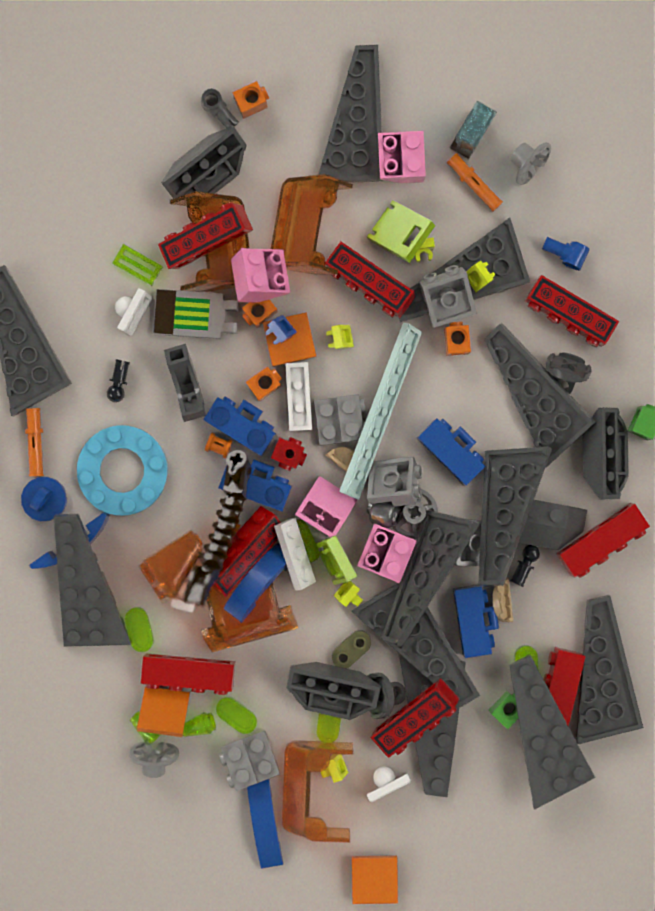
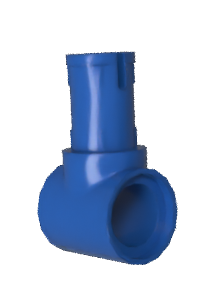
(571, 254)

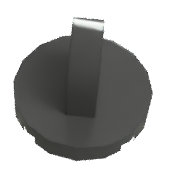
(568, 368)
(386, 695)

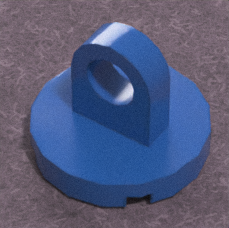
(43, 498)

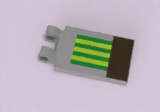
(192, 314)

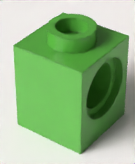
(643, 422)
(496, 710)

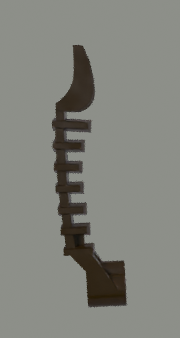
(235, 488)

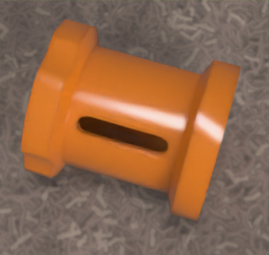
(218, 445)

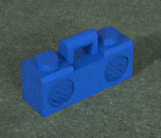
(231, 422)
(450, 453)
(265, 491)
(472, 628)

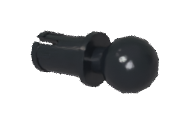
(115, 392)
(530, 554)

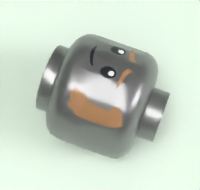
(384, 514)

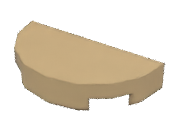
(341, 456)
(502, 602)

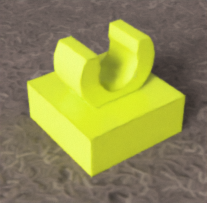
(426, 248)
(479, 276)
(342, 337)
(348, 593)
(336, 769)

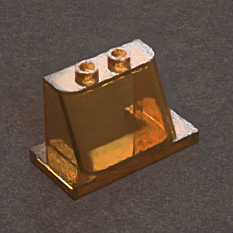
(172, 565)
(263, 621)

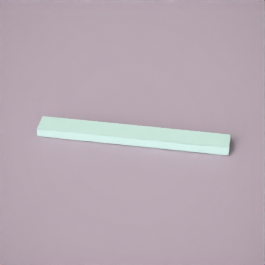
(380, 411)

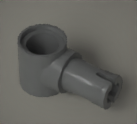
(218, 110)

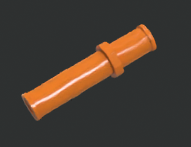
(474, 182)
(34, 442)

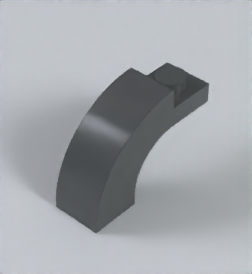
(185, 382)

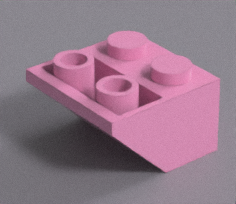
(402, 156)
(260, 274)
(325, 507)
(386, 553)

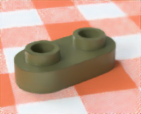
(350, 648)

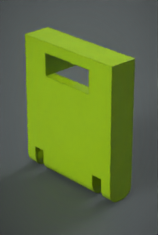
(396, 227)
(336, 560)

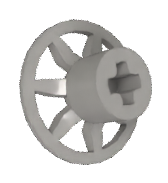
(527, 158)
(415, 514)
(153, 760)

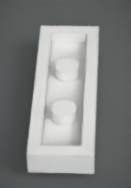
(298, 396)
(295, 554)

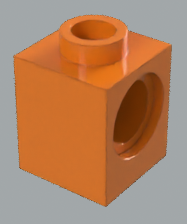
(248, 109)
(270, 310)
(451, 347)
(259, 392)

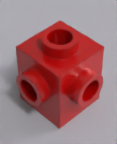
(282, 447)

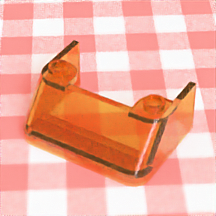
(300, 219)
(219, 266)
(299, 762)

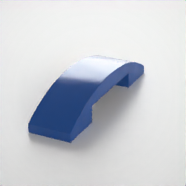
(95, 528)
(255, 583)
(264, 824)

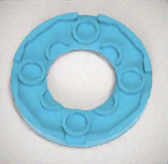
(154, 470)

